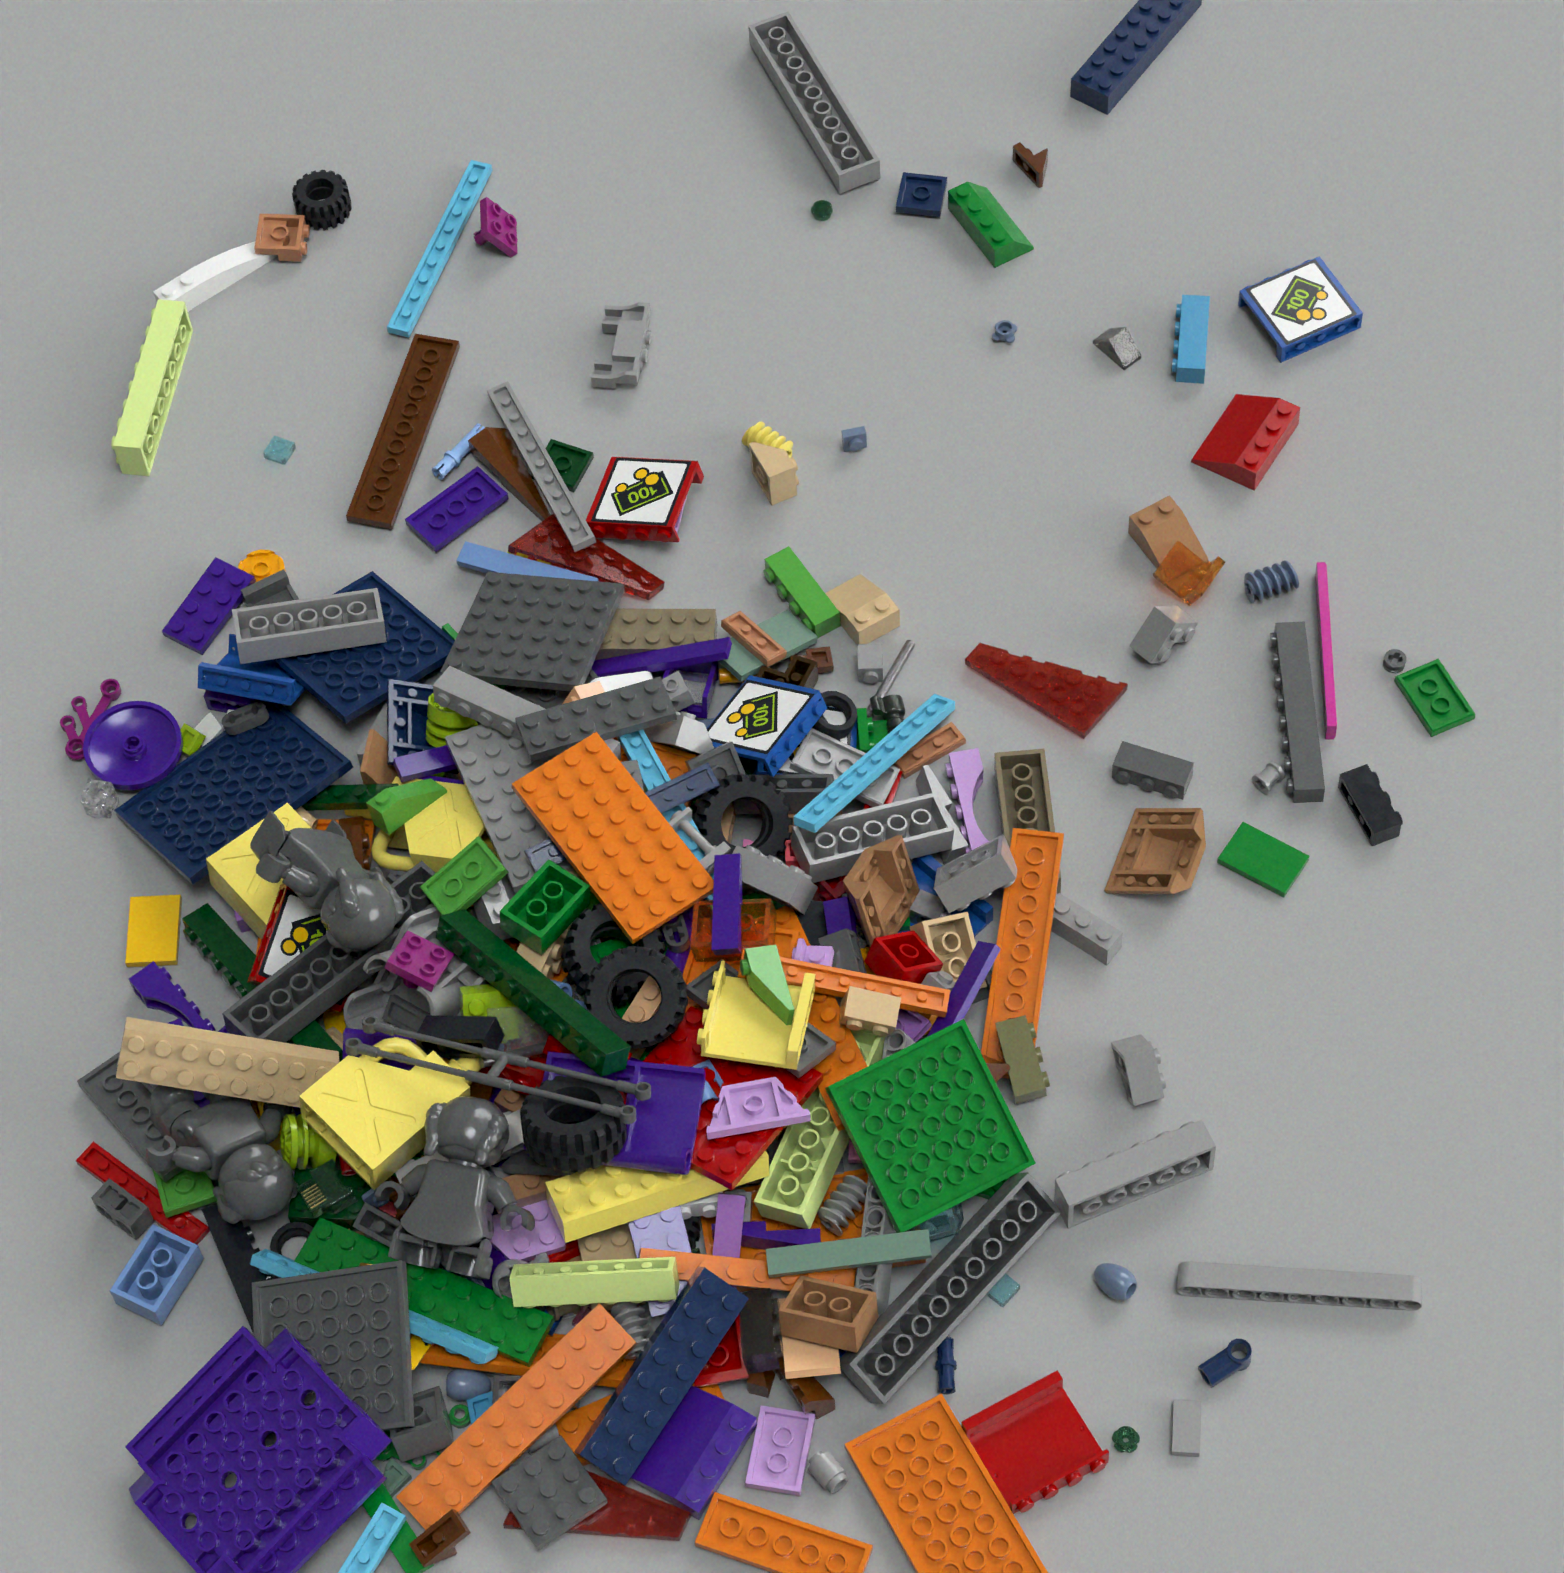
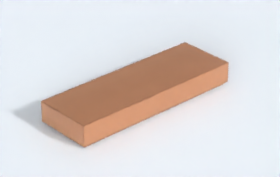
(753, 638)
(930, 749)

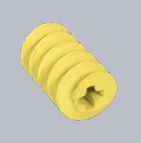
(764, 435)

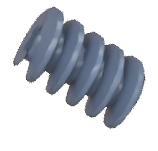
(1270, 579)

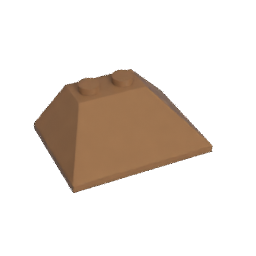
(1159, 852)
(882, 888)

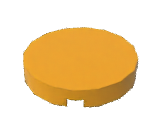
(262, 564)

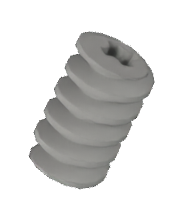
(842, 1203)
(628, 1317)

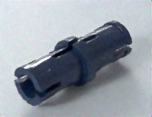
(945, 1366)

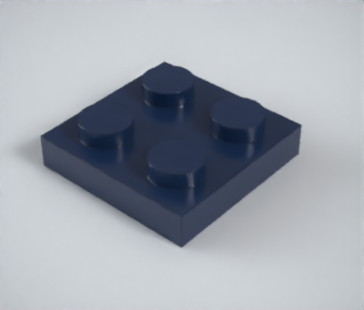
(921, 194)

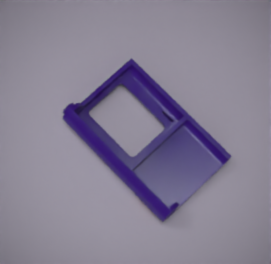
(665, 1124)

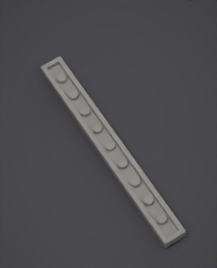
(541, 467)

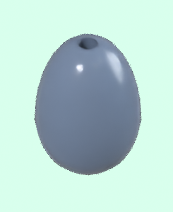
(1115, 1281)
(466, 1384)

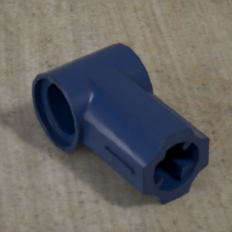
(1224, 1364)

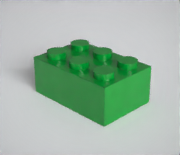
(545, 907)

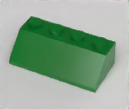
(987, 223)

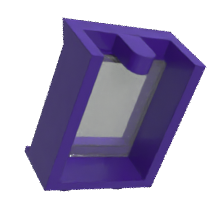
(701, 683)

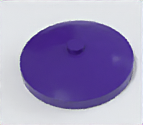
(133, 745)

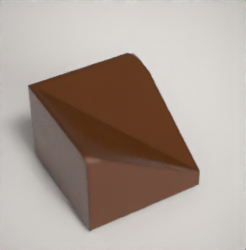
(761, 1383)

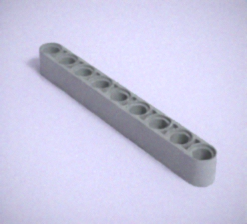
(1299, 1285)

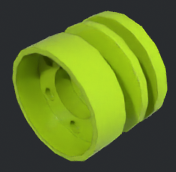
(444, 722)
(302, 1142)

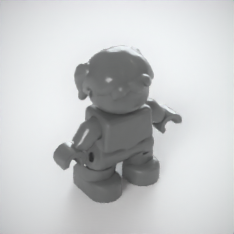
(323, 872)
(226, 1144)
(457, 1194)

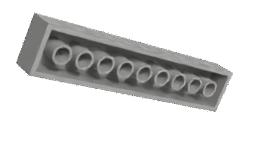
(814, 102)

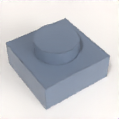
(854, 439)

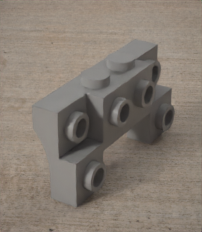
(630, 344)

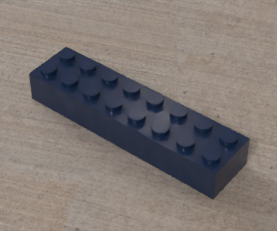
(1129, 51)
(661, 1375)

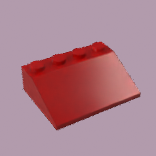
(1248, 438)

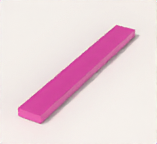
(1326, 655)

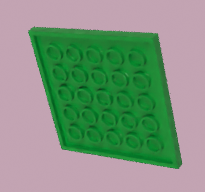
(930, 1126)

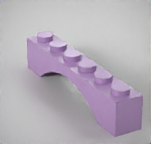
(967, 777)

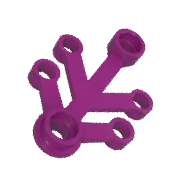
(77, 741)

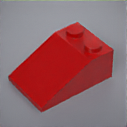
(726, 1361)

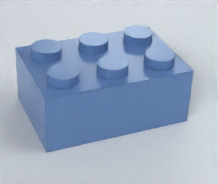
(156, 1274)

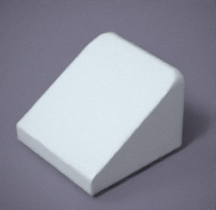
(209, 727)

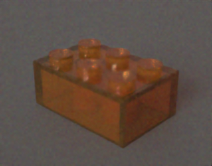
(757, 928)

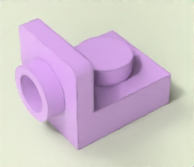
(814, 954)

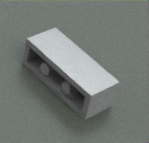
(1085, 930)

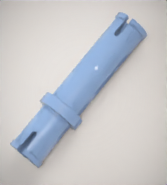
(454, 457)

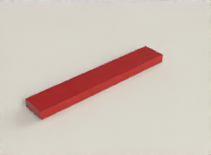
(105, 1166)

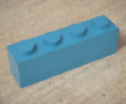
(1192, 339)

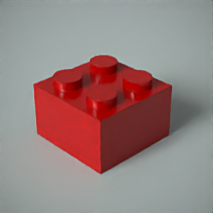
(902, 957)

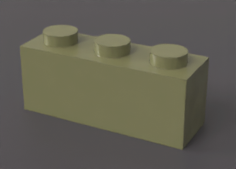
(1023, 1058)

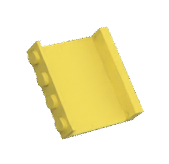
(747, 1030)

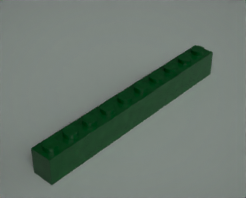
(235, 961)
(533, 992)

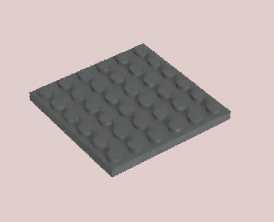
(534, 630)
(353, 1327)

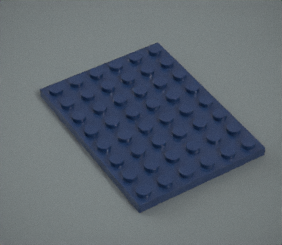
(231, 789)

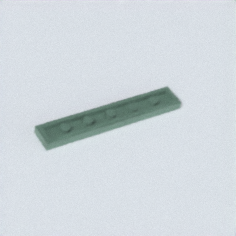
(848, 1253)

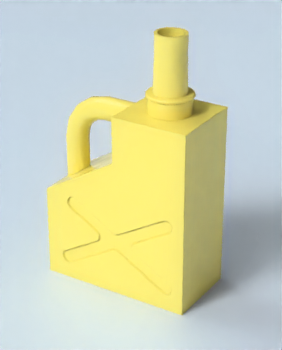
(433, 833)
(235, 876)
(378, 1110)

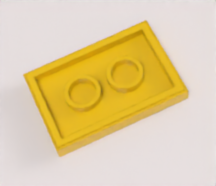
(153, 930)

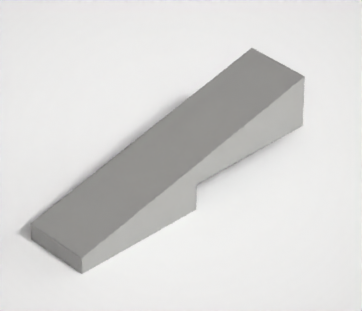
(927, 784)

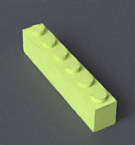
(594, 1282)

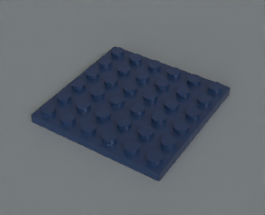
(357, 677)

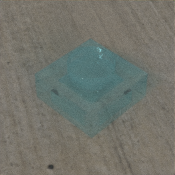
(279, 450)

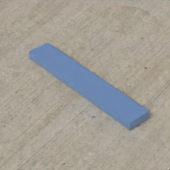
(492, 560)

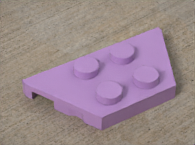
(754, 1107)
(527, 1244)

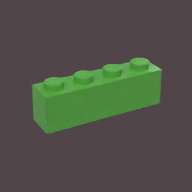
(801, 592)

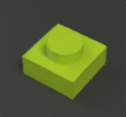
(191, 739)

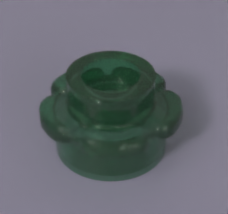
(822, 210)
(1130, 1434)

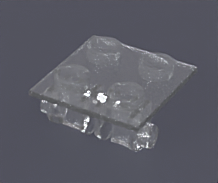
(517, 1027)

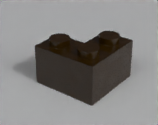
(799, 672)

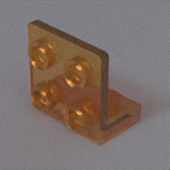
(1187, 573)

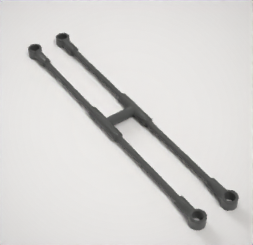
(626, 1113)

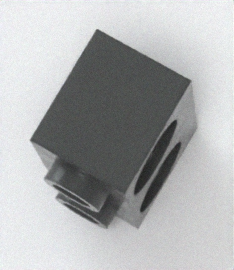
(122, 1209)

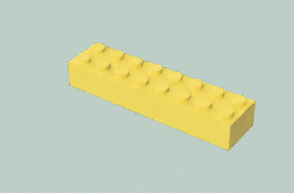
(618, 1195)

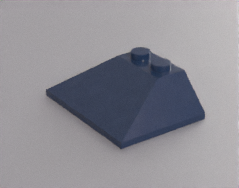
(407, 719)

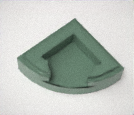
(396, 1477)

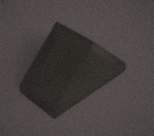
(1118, 346)

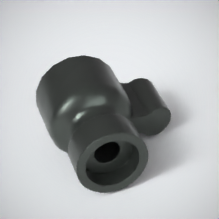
(890, 708)

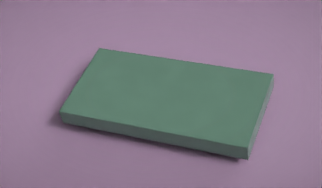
(784, 629)

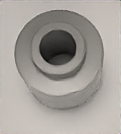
(827, 1471)

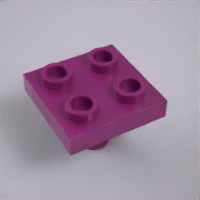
(497, 227)
(419, 961)

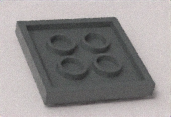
(549, 1492)

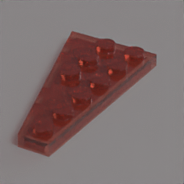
(598, 560)

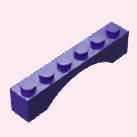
(159, 993)

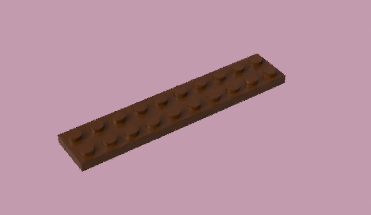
(403, 431)

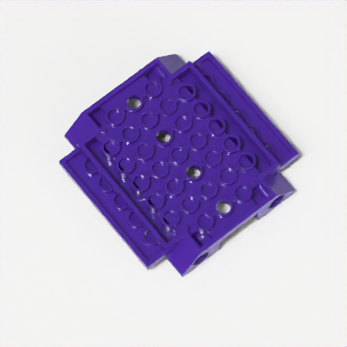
(284, 1494)

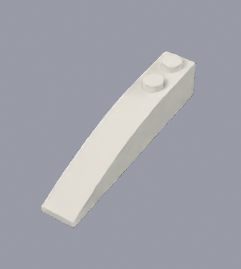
(212, 276)

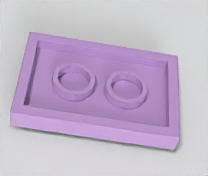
(780, 1450)

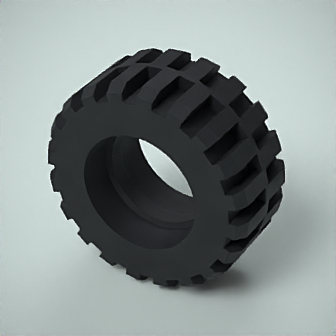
(753, 788)
(646, 961)
(580, 962)
(572, 1145)

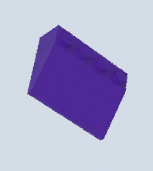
(695, 1451)

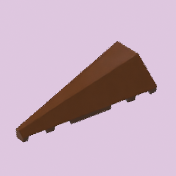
(498, 452)
(809, 1393)

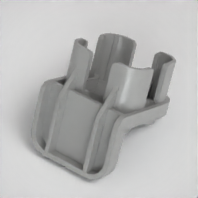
(443, 999)

